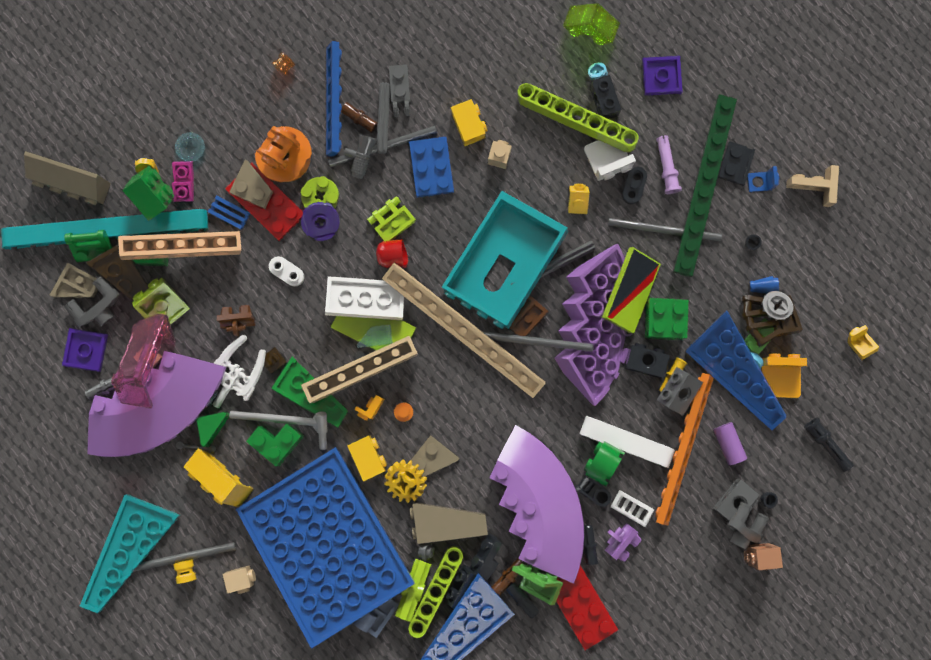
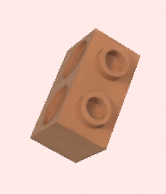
(763, 556)

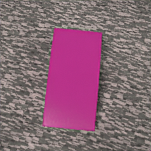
(183, 181)

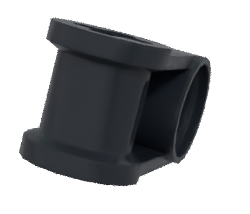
(592, 490)

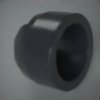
(753, 237)
(772, 499)

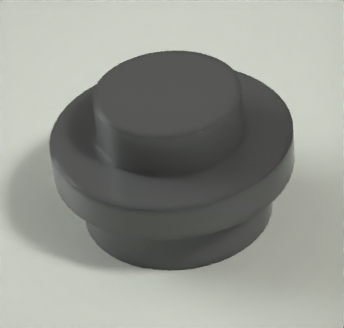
(426, 551)

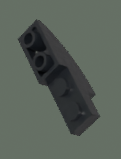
(481, 563)

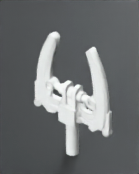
(231, 380)

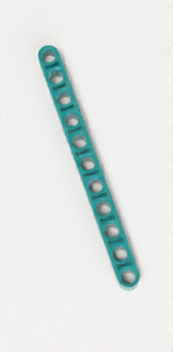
(131, 225)

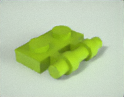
(393, 225)

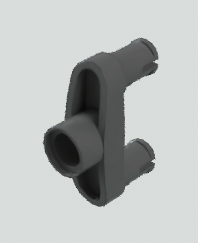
(100, 311)
(742, 534)

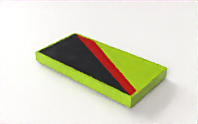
(631, 290)

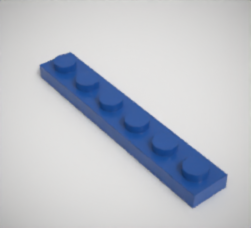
(333, 92)

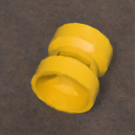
(184, 566)

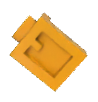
(373, 406)

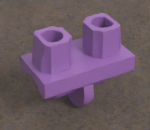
(620, 540)

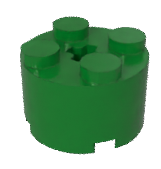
(604, 462)

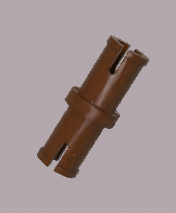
(359, 117)
(507, 578)

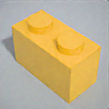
(468, 122)
(367, 457)

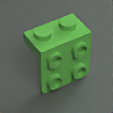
(539, 584)

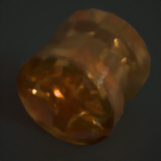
(283, 64)

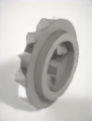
(785, 308)

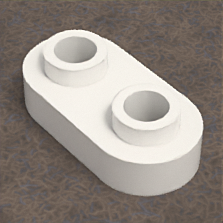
(286, 271)

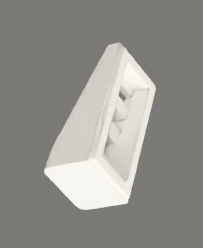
(648, 515)

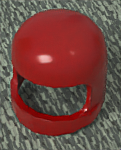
(392, 252)

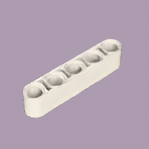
(627, 441)

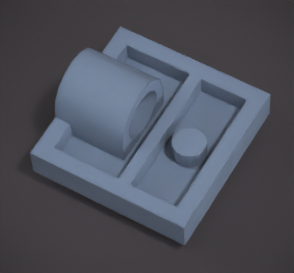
(377, 619)

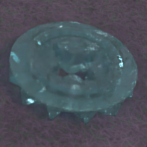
(185, 140)

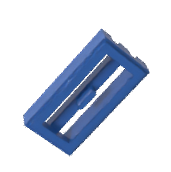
(215, 205)

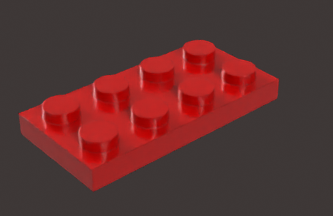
(280, 212)
(585, 610)

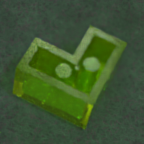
(591, 21)

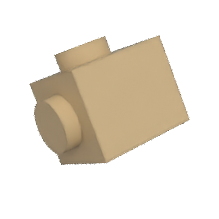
(499, 154)
(239, 580)

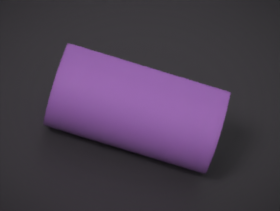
(730, 443)

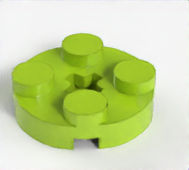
(320, 184)

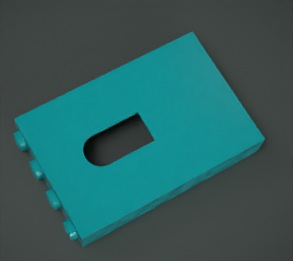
(518, 235)

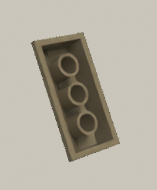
(65, 178)

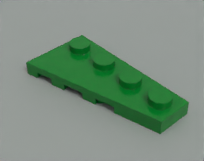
(290, 387)

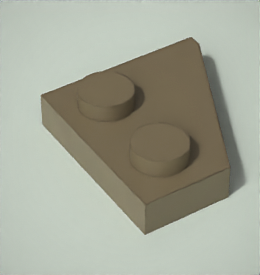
(251, 186)
(74, 284)
(433, 457)

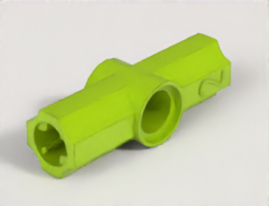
(413, 594)

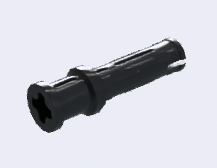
(823, 437)

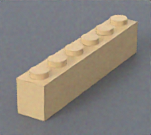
(359, 370)

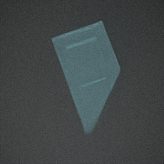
(376, 337)

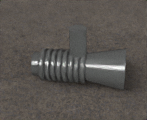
(362, 156)

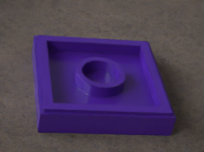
(662, 75)
(85, 350)

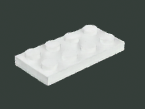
(363, 299)

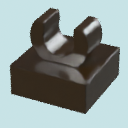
(274, 360)

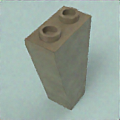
(444, 523)

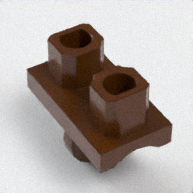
(236, 322)

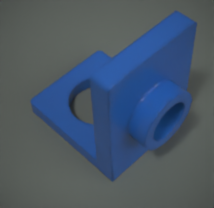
(769, 178)

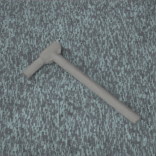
(318, 422)

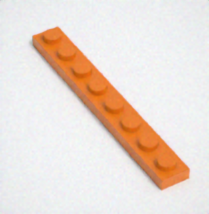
(682, 456)

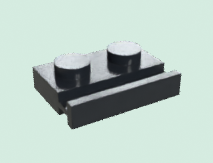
(736, 163)

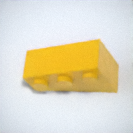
(217, 479)

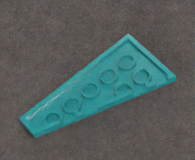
(130, 540)

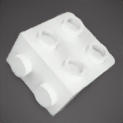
(607, 160)

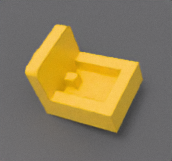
(578, 199)
(862, 342)

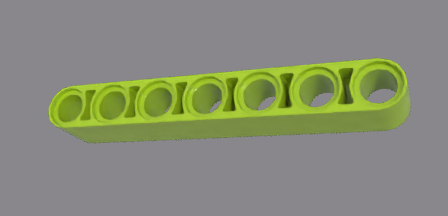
(582, 125)

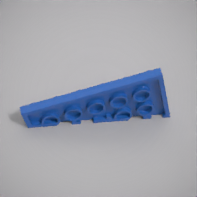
(730, 362)

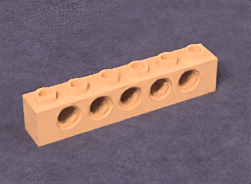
(179, 245)

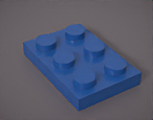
(431, 167)

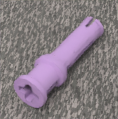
(669, 172)

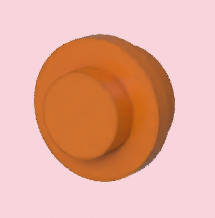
(403, 412)

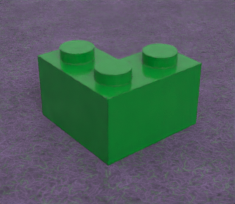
(275, 447)

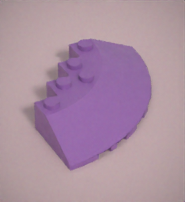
(592, 286)
(178, 396)
(544, 504)

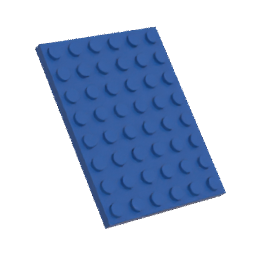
(324, 547)

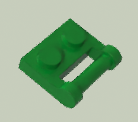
(89, 249)

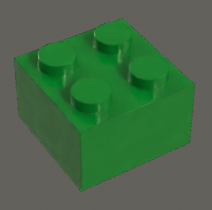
(149, 192)
(666, 319)

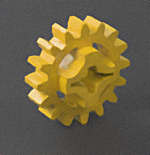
(405, 481)

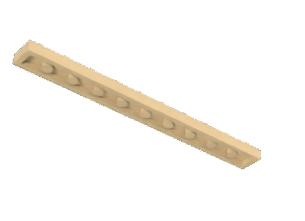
(463, 330)

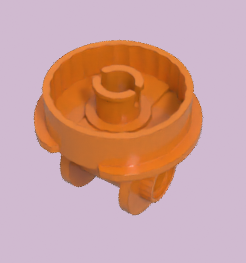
(274, 149)

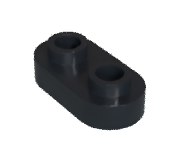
(634, 186)

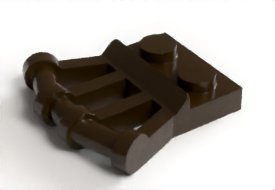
(782, 327)

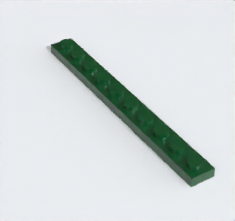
(704, 186)

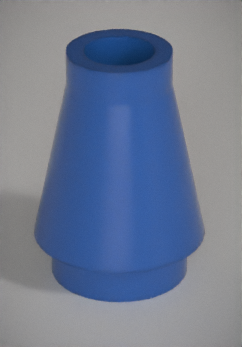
(764, 285)

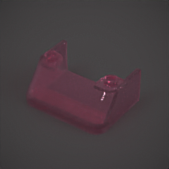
(139, 359)

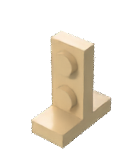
(817, 183)

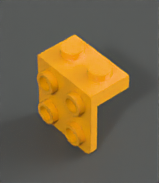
(784, 374)

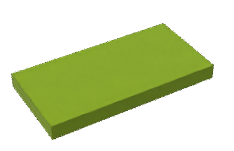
(357, 328)

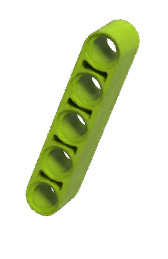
(429, 598)

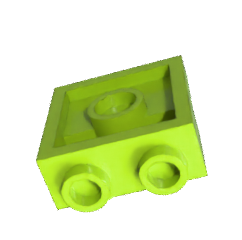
(160, 299)

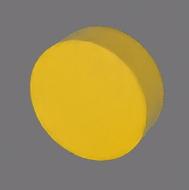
(143, 163)

